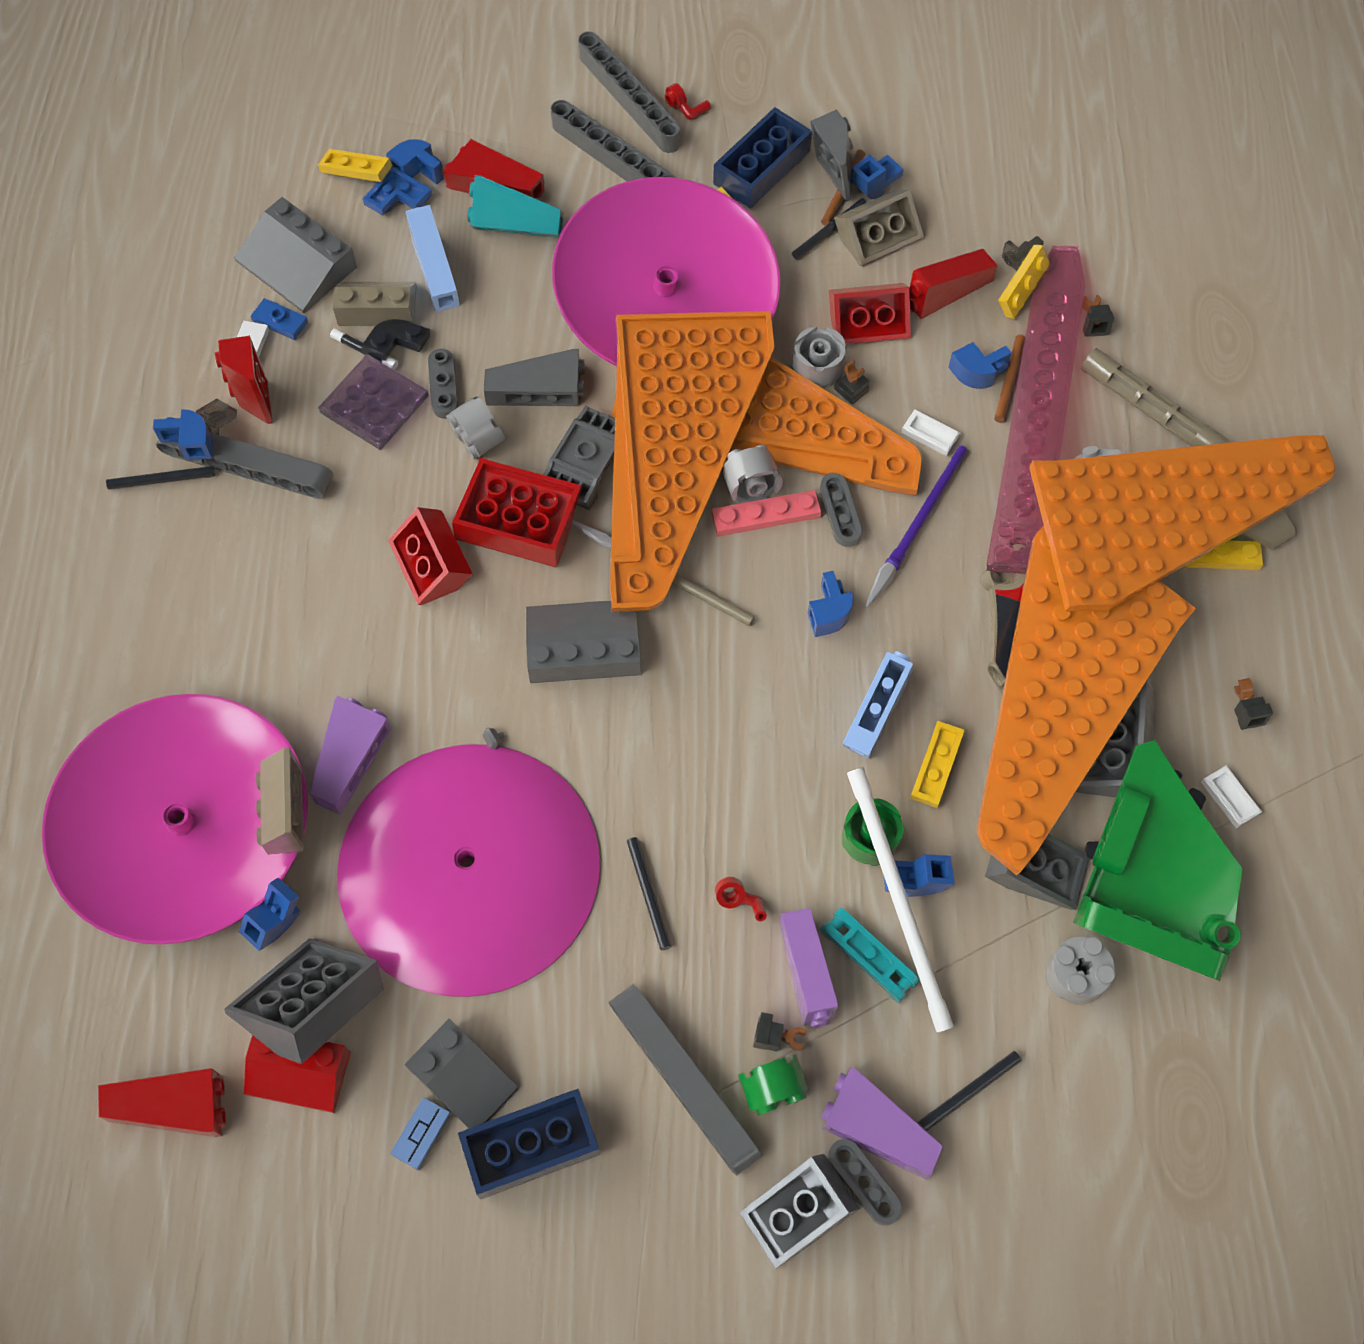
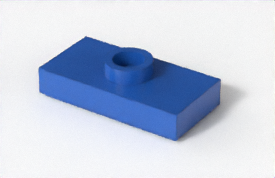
(279, 318)

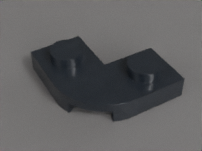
(392, 333)

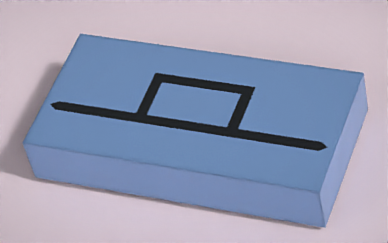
(420, 1133)

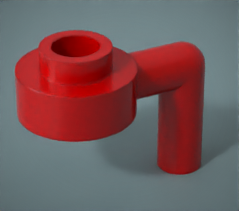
(677, 99)
(738, 896)

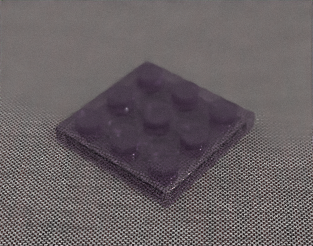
(373, 401)

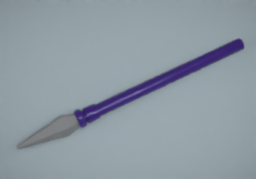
(892, 564)

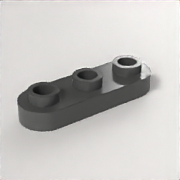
(442, 390)
(841, 501)
(878, 1189)

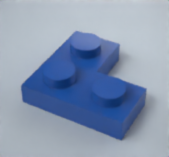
(396, 187)

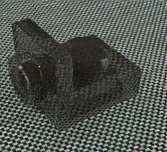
(1014, 255)
(216, 415)

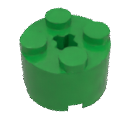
(856, 835)
(773, 1084)

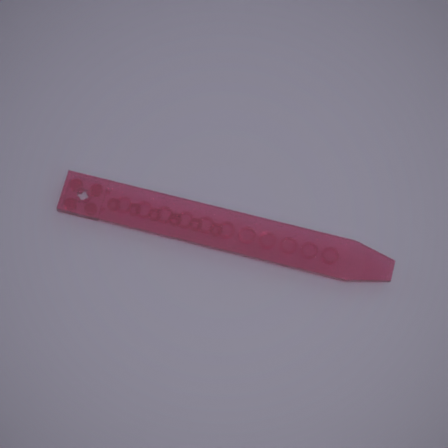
(1038, 405)

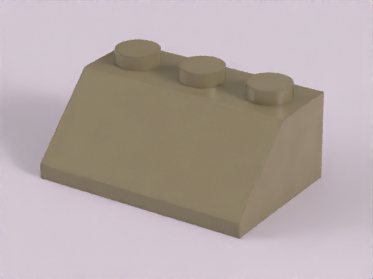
(880, 226)
(373, 302)
(280, 803)

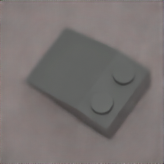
(834, 149)
(1050, 875)
(461, 1075)
(799, 1209)

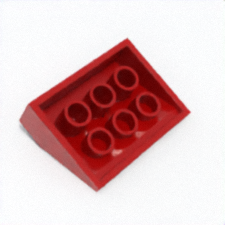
(516, 512)

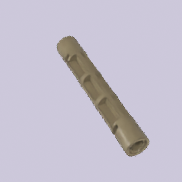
(1149, 400)

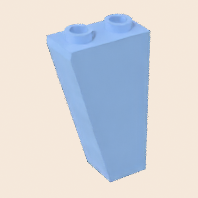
(432, 258)
(879, 703)

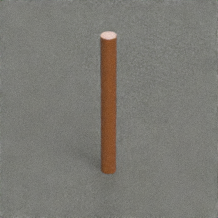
(837, 199)
(1009, 378)

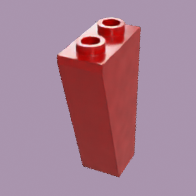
(485, 162)
(949, 280)
(167, 1102)

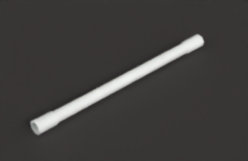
(936, 1004)

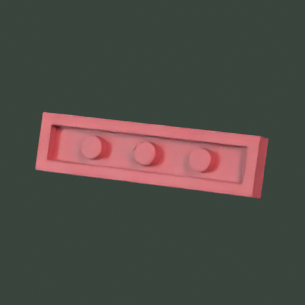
(766, 513)

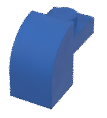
(416, 157)
(874, 175)
(978, 370)
(189, 432)
(834, 610)
(925, 875)
(273, 917)

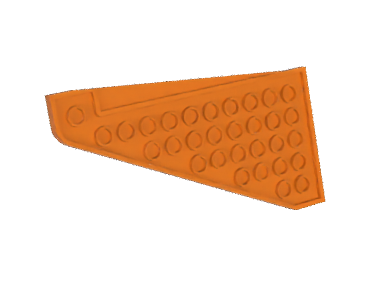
(676, 417)
(824, 434)
(1148, 513)
(1063, 700)

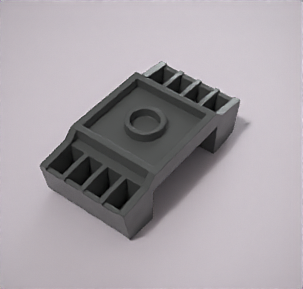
(584, 453)

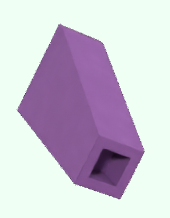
(347, 752)
(808, 968)
(879, 1125)

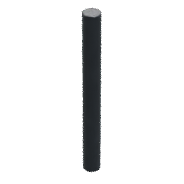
(822, 234)
(161, 477)
(649, 894)
(969, 1091)

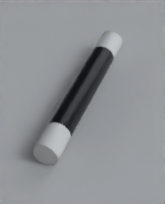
(356, 345)

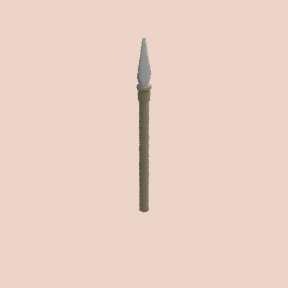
(728, 608)

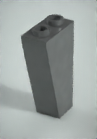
(537, 381)

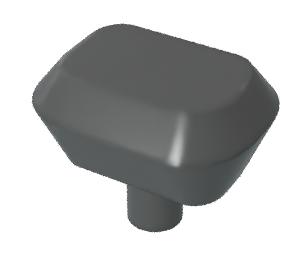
(492, 738)

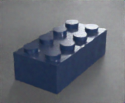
(762, 157)
(528, 1144)

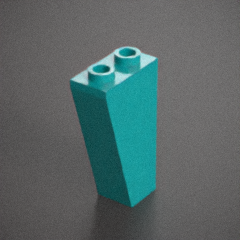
(510, 211)

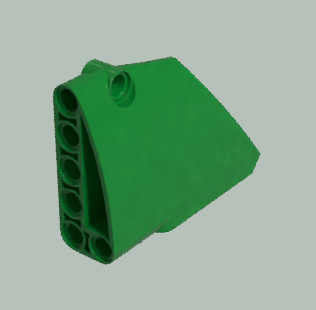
(1163, 872)

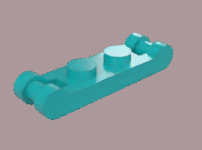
(869, 954)

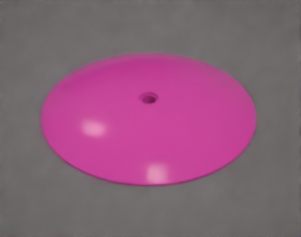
(657, 232)
(115, 809)
(478, 924)

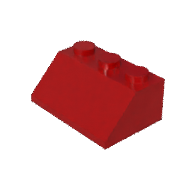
(871, 312)
(245, 376)
(429, 555)
(308, 1085)

